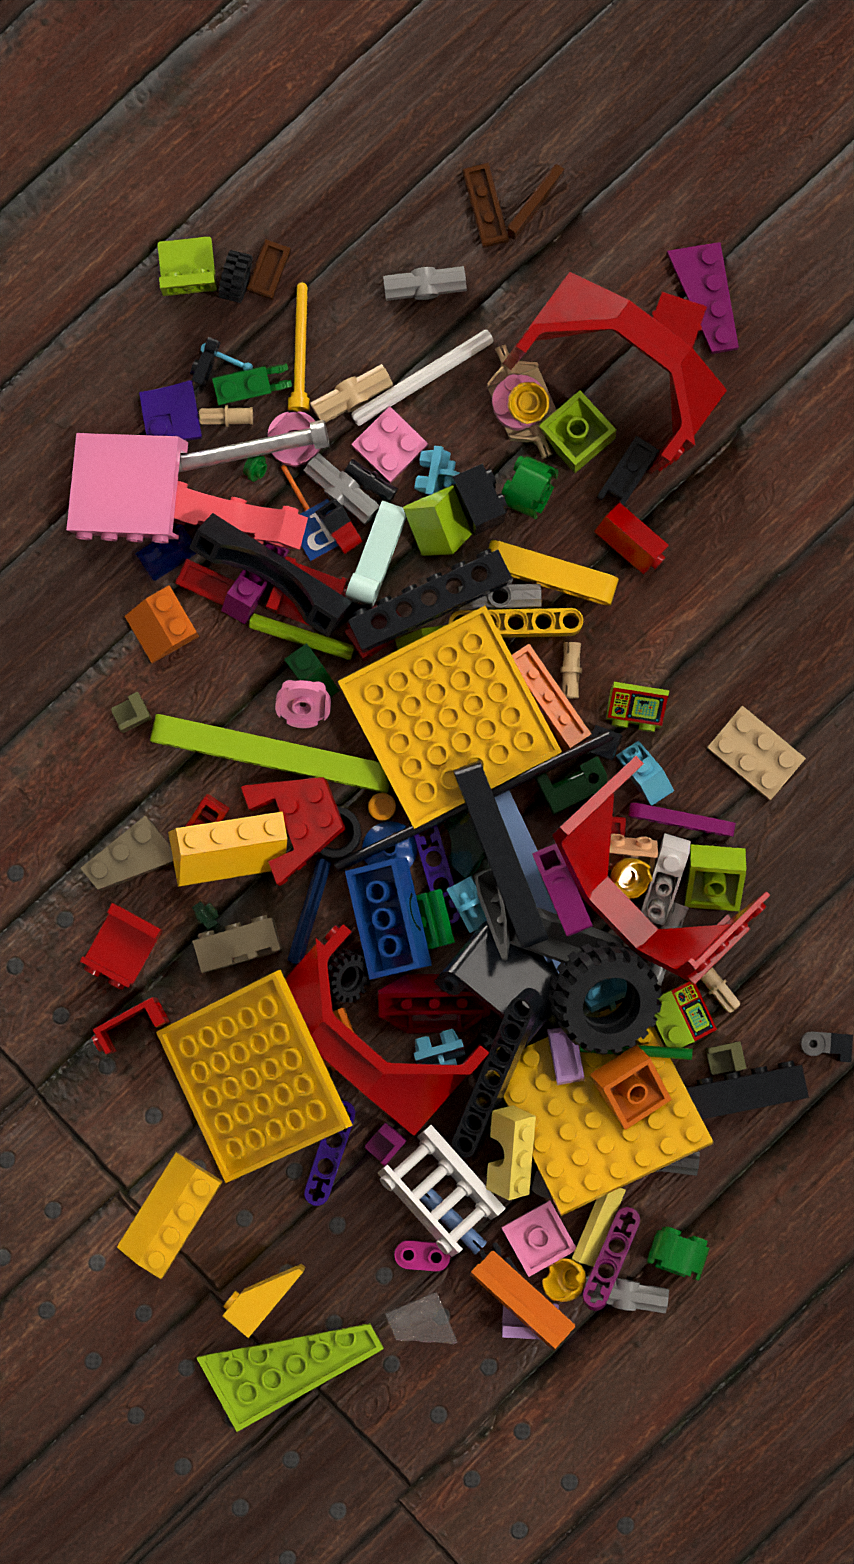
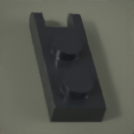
(629, 470)

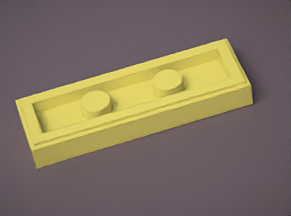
(597, 1227)

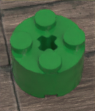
(530, 486)
(677, 1253)

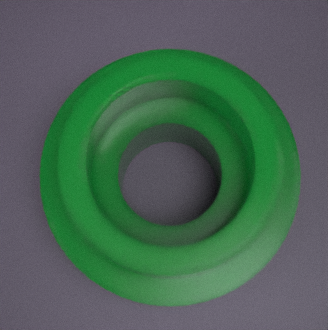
(255, 467)

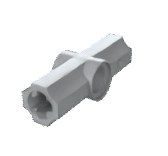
(425, 283)
(342, 487)
(519, 597)
(633, 1295)

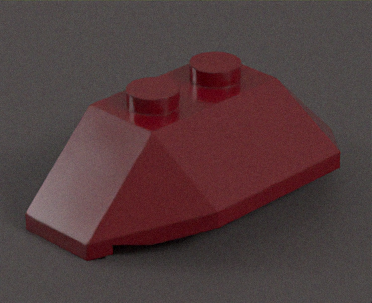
(423, 1007)

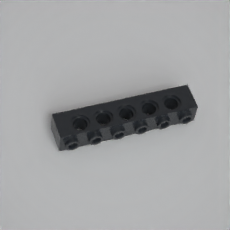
(488, 561)

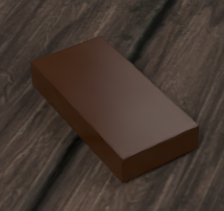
(268, 269)

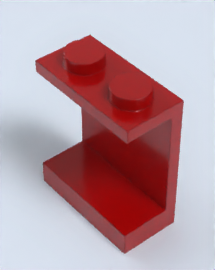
(282, 605)
(121, 947)
(152, 1006)

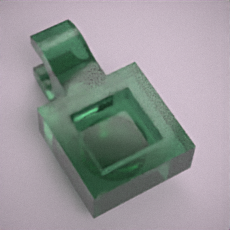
(206, 914)

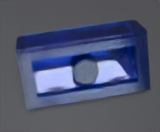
(164, 557)

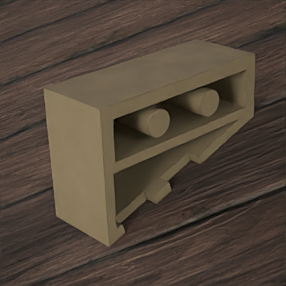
(129, 856)
(237, 944)

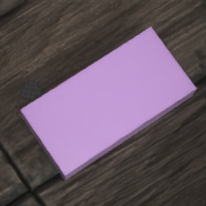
(565, 1057)

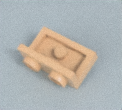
(640, 848)

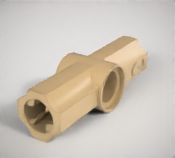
(352, 394)

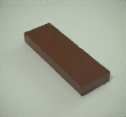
(535, 201)
(485, 205)

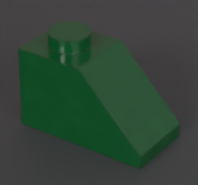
(308, 668)

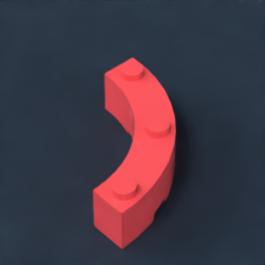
(276, 526)

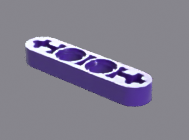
(439, 871)
(335, 1156)

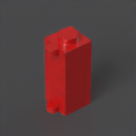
(632, 539)

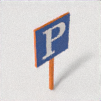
(316, 539)

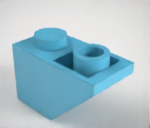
(650, 777)

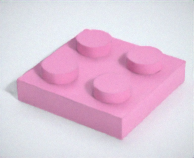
(389, 445)
(539, 1238)

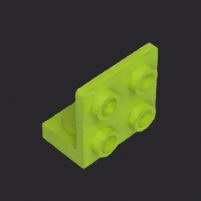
(186, 266)

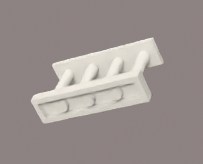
(467, 1185)

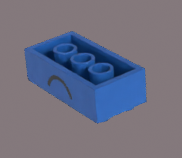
(388, 918)

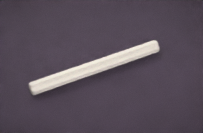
(422, 377)

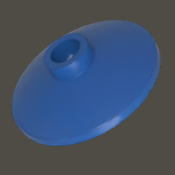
(404, 849)

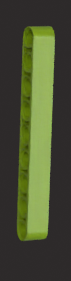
(269, 753)

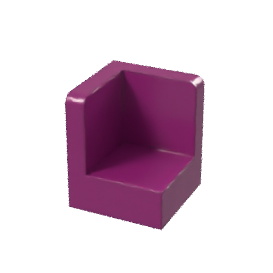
(385, 1143)

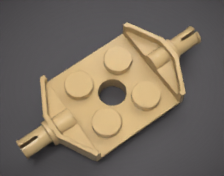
(532, 434)

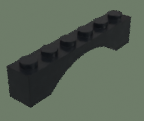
(227, 545)

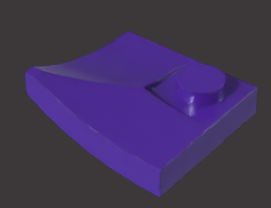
(171, 411)

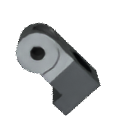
(819, 1042)

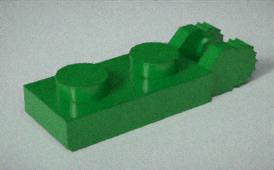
(248, 383)

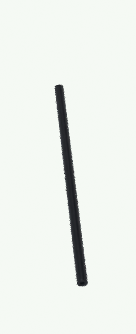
(522, 778)

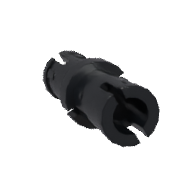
(371, 481)

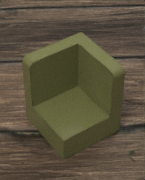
(131, 713)
(725, 1058)

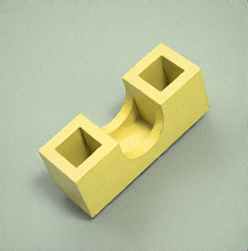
(515, 1133)

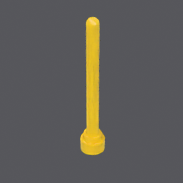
(299, 401)

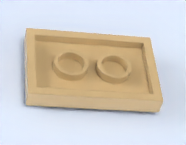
(756, 753)

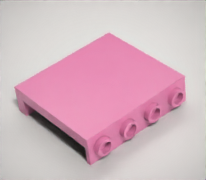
(124, 486)

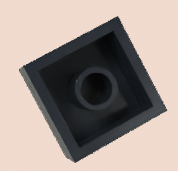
(479, 499)

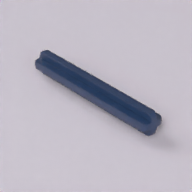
(309, 910)

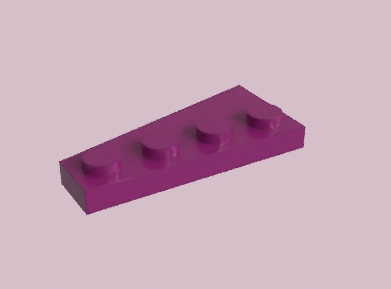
(705, 282)

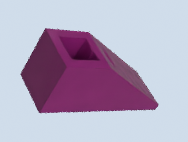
(248, 591)
(562, 890)

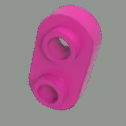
(422, 1256)

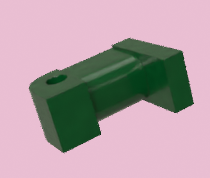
(574, 787)

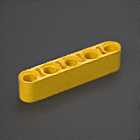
(557, 573)
(529, 617)

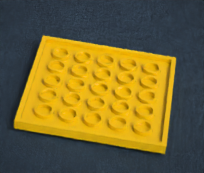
(447, 706)
(254, 1077)
(579, 1139)

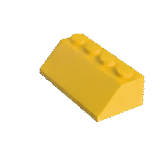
(227, 848)
(169, 1215)

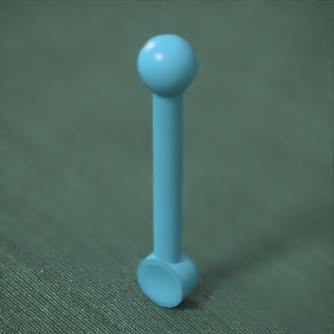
(245, 366)

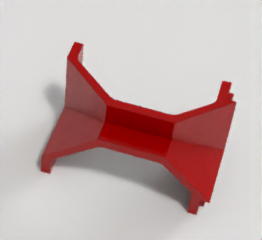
(588, 308)
(586, 850)
(400, 1089)

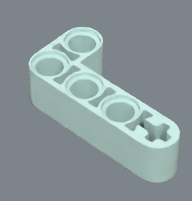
(376, 556)

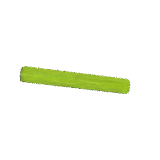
(301, 636)

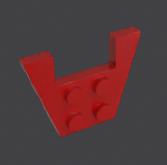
(308, 817)

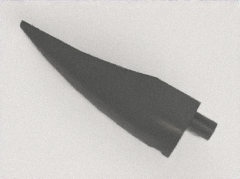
(494, 909)

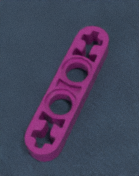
(682, 819)
(615, 1260)

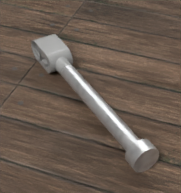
(315, 435)

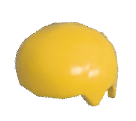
(528, 402)
(631, 876)
(565, 1280)

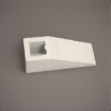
(665, 878)

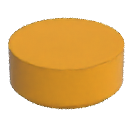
(382, 806)

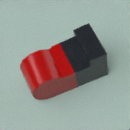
(339, 526)

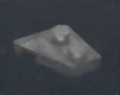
(422, 1321)

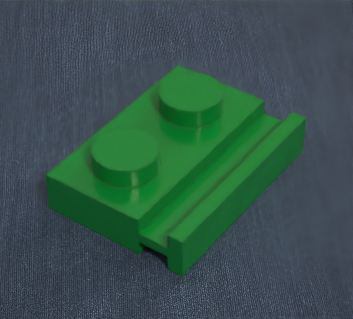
(435, 919)

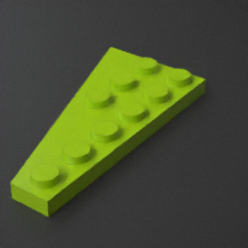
(272, 1374)

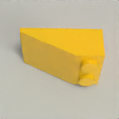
(256, 1301)

